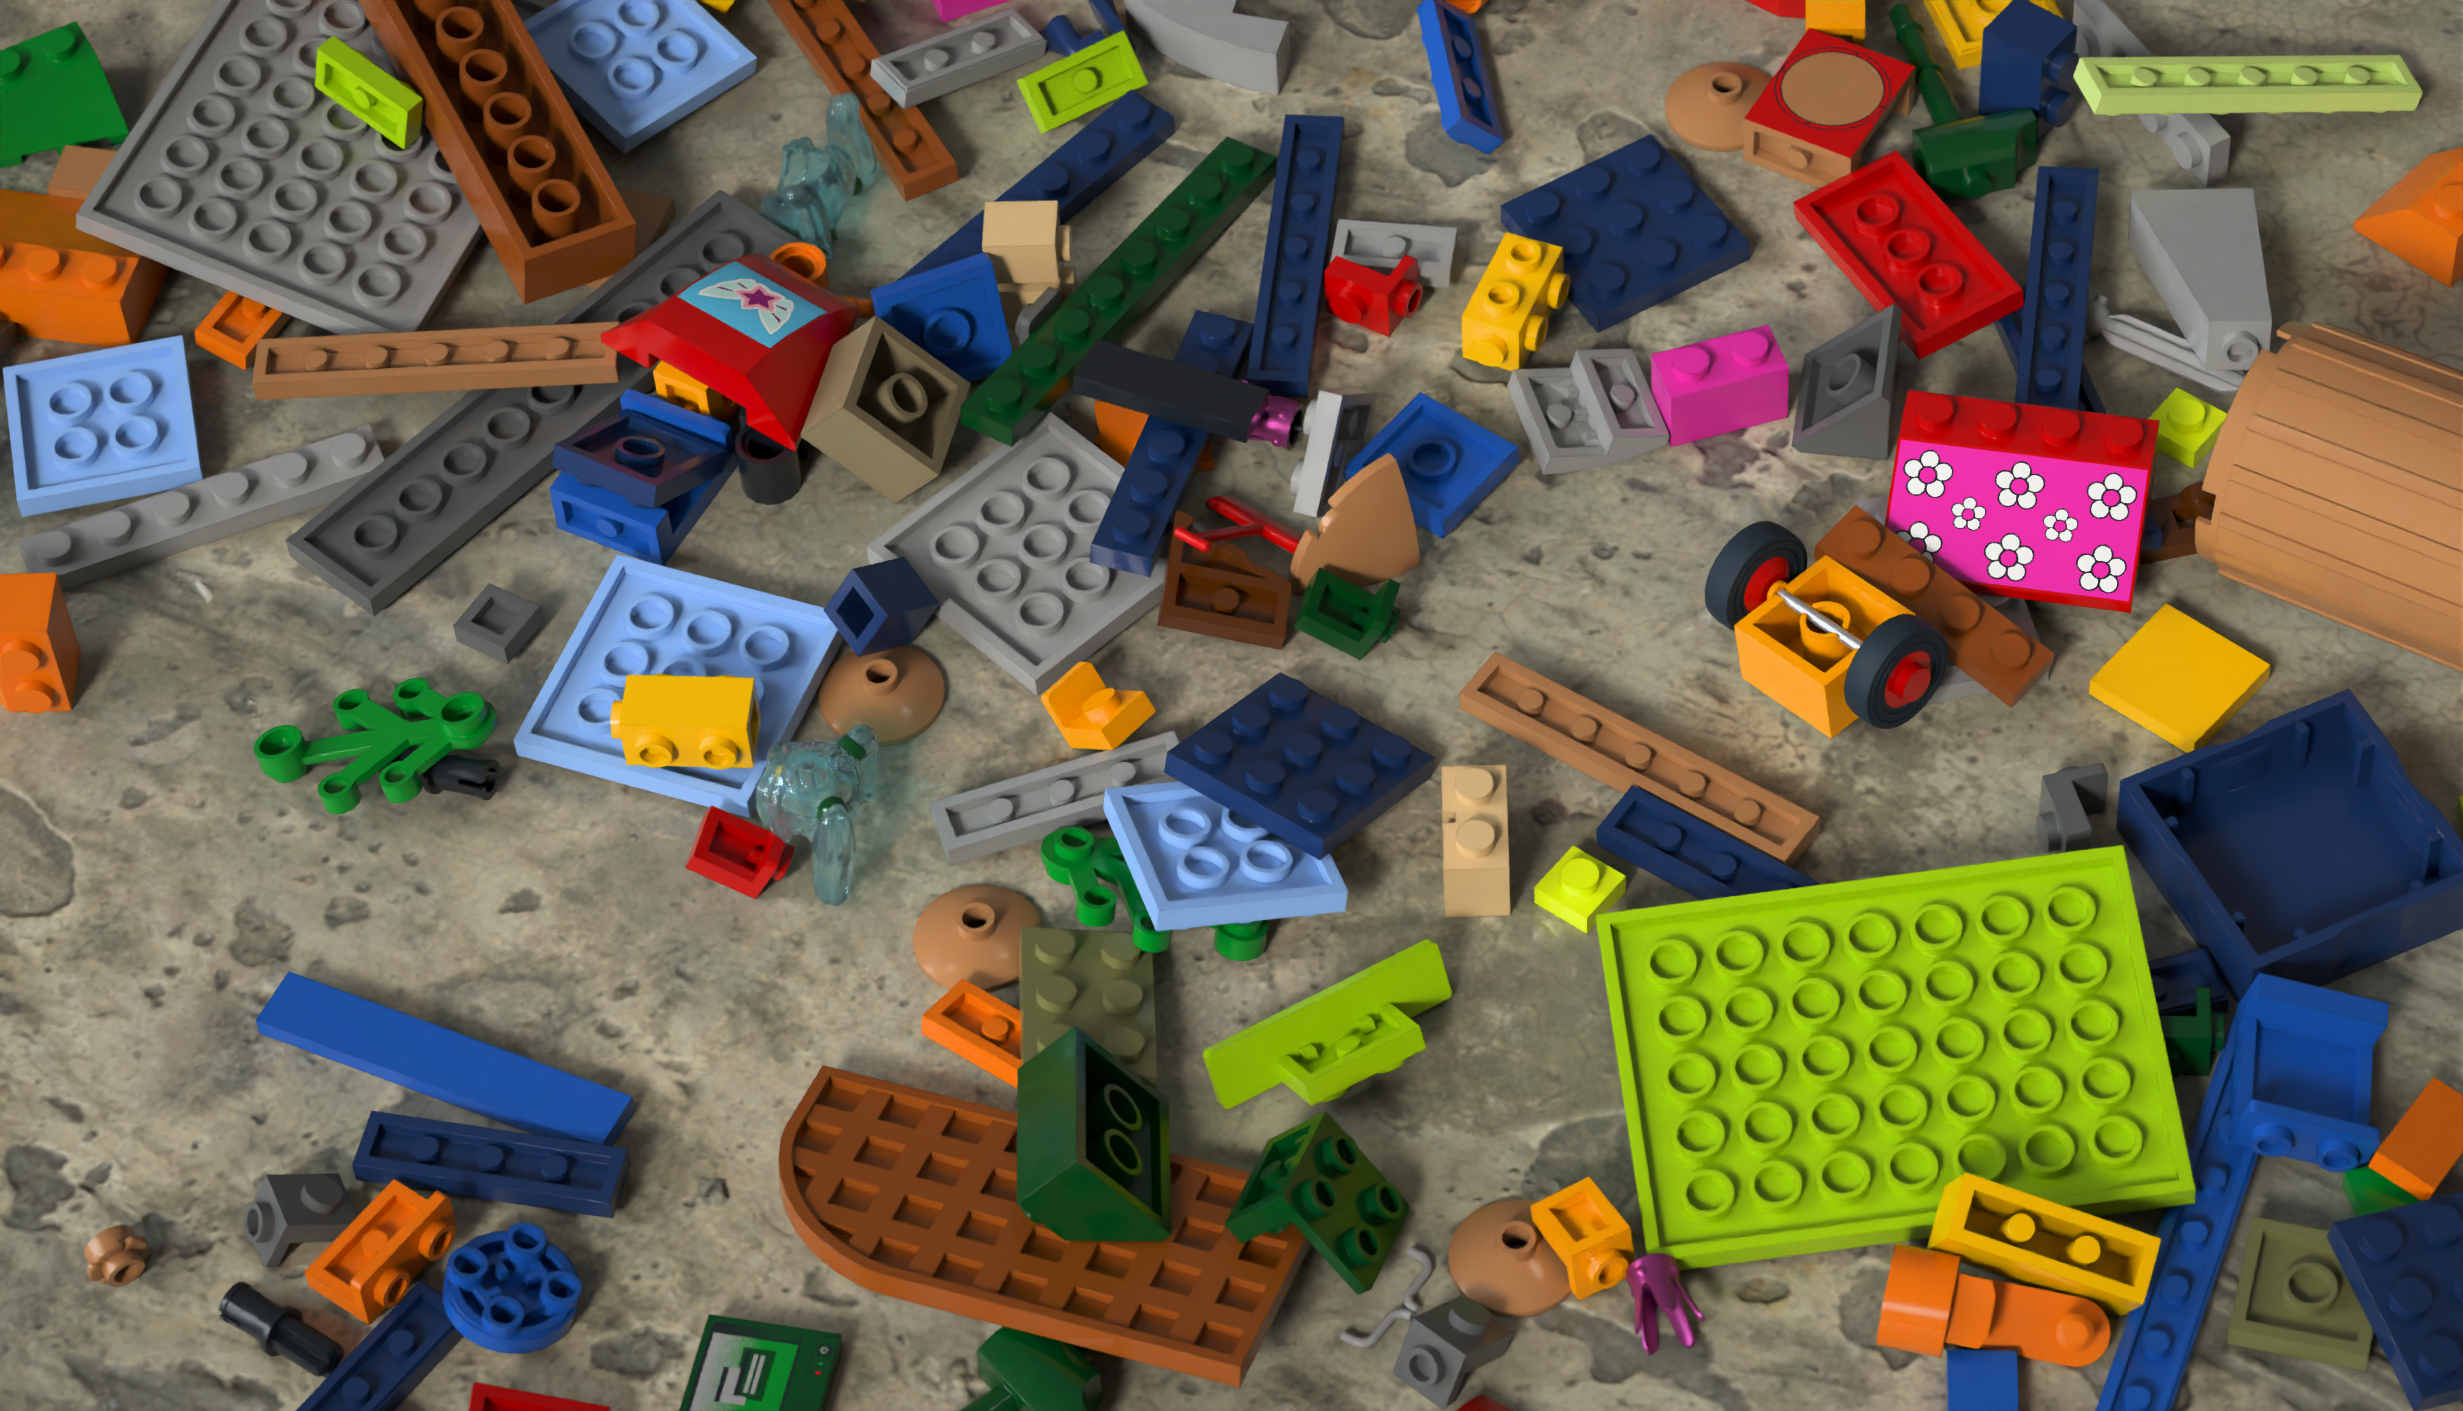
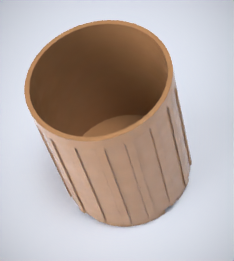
(2345, 488)

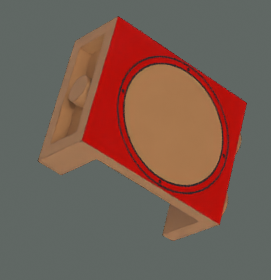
(1824, 108)

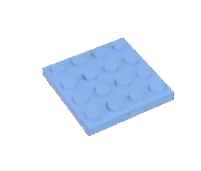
(677, 625)

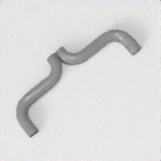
(1408, 1314)

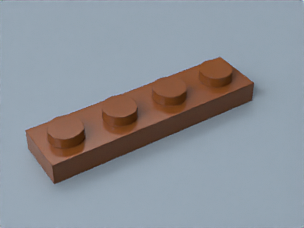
(1976, 634)

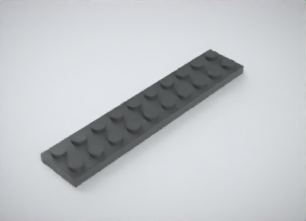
(503, 439)

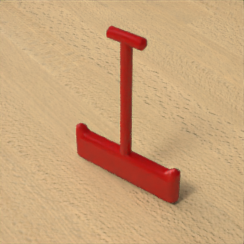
(1252, 524)

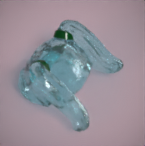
(821, 182)
(821, 801)

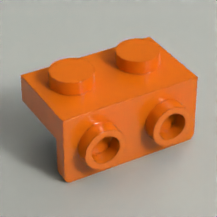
(384, 1251)

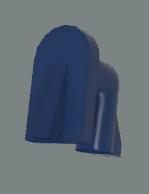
(1065, 38)

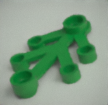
(454, 723)
(1079, 857)

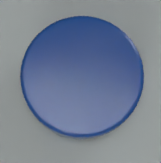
(511, 1290)

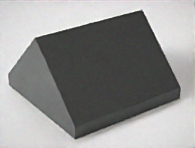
(1851, 390)

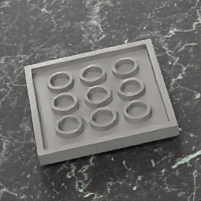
(1014, 550)

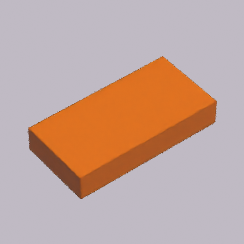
(2424, 1142)

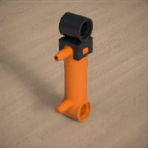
(767, 468)

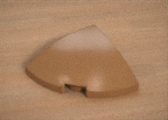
(1365, 532)

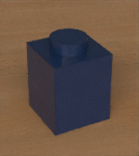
(881, 606)

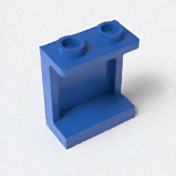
(637, 531)
(2305, 1073)

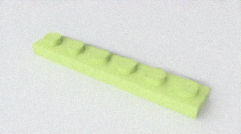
(2247, 84)

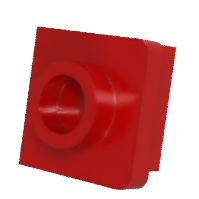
(1370, 297)
(738, 853)

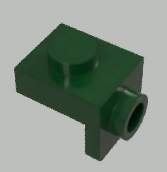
(1347, 614)
(2193, 1038)

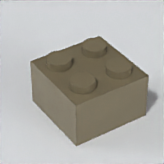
(885, 410)

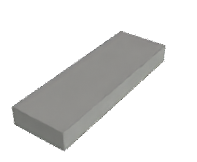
(958, 58)

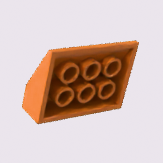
(67, 281)

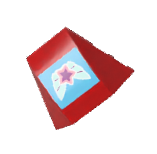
(747, 335)

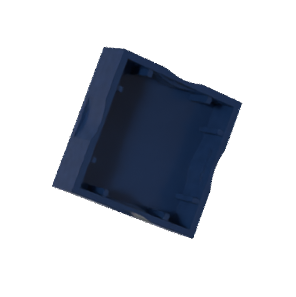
(2297, 848)

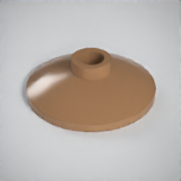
(1711, 103)
(889, 690)
(982, 955)
(1504, 1278)

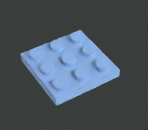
(637, 61)
(102, 426)
(1212, 865)

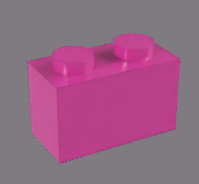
(1720, 385)

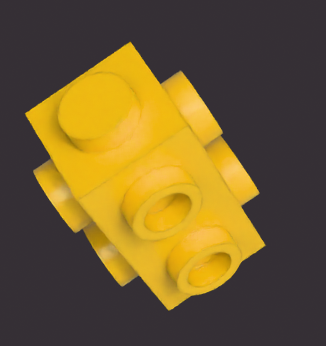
(1514, 302)
(688, 721)

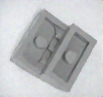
(1588, 412)

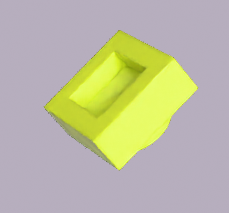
(2187, 427)
(1579, 889)

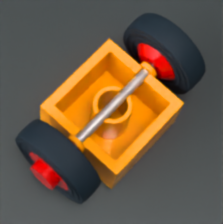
(1822, 634)

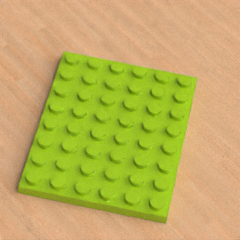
(1857, 1044)

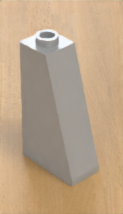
(2207, 269)

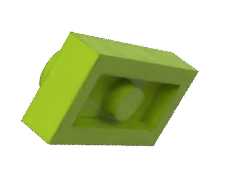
(1082, 82)
(369, 92)

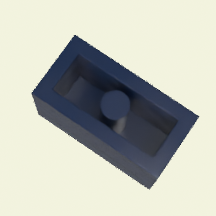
(2029, 64)

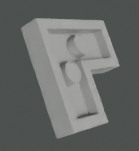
(1336, 427)

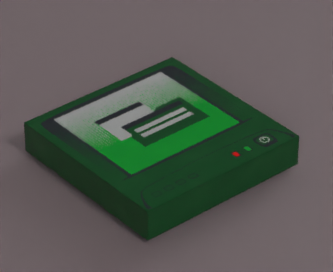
(761, 1367)

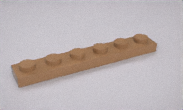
(434, 361)
(1630, 755)

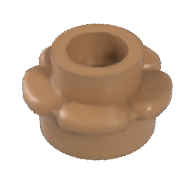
(116, 1256)

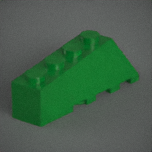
(54, 96)

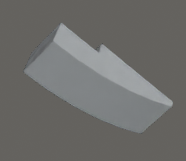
(1215, 40)

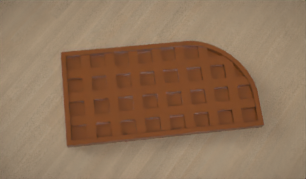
(923, 1208)

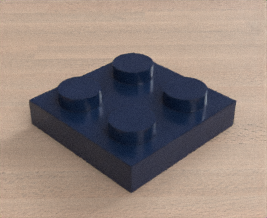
(638, 459)

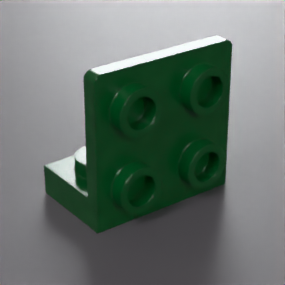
(1329, 1193)

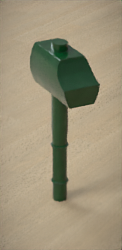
(1958, 154)
(1035, 1374)

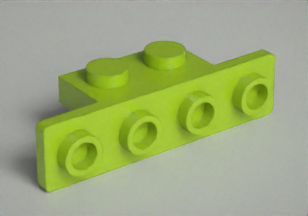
(1334, 1034)

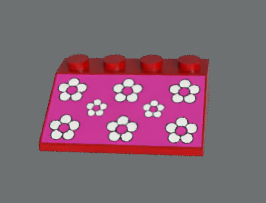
(2025, 497)

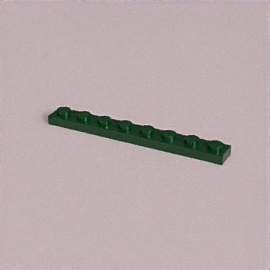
(1118, 290)

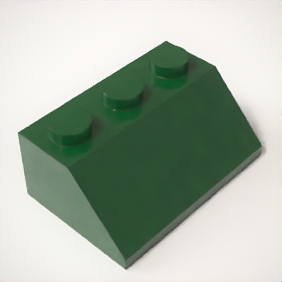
(1092, 1145)

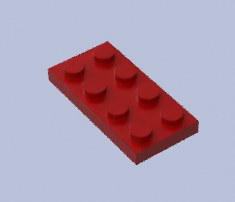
(1909, 252)

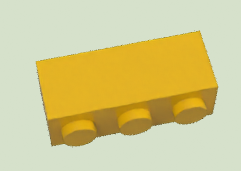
(2044, 1244)

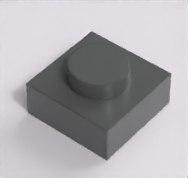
(498, 623)

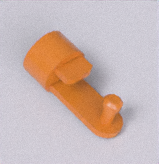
(1937, 1305)

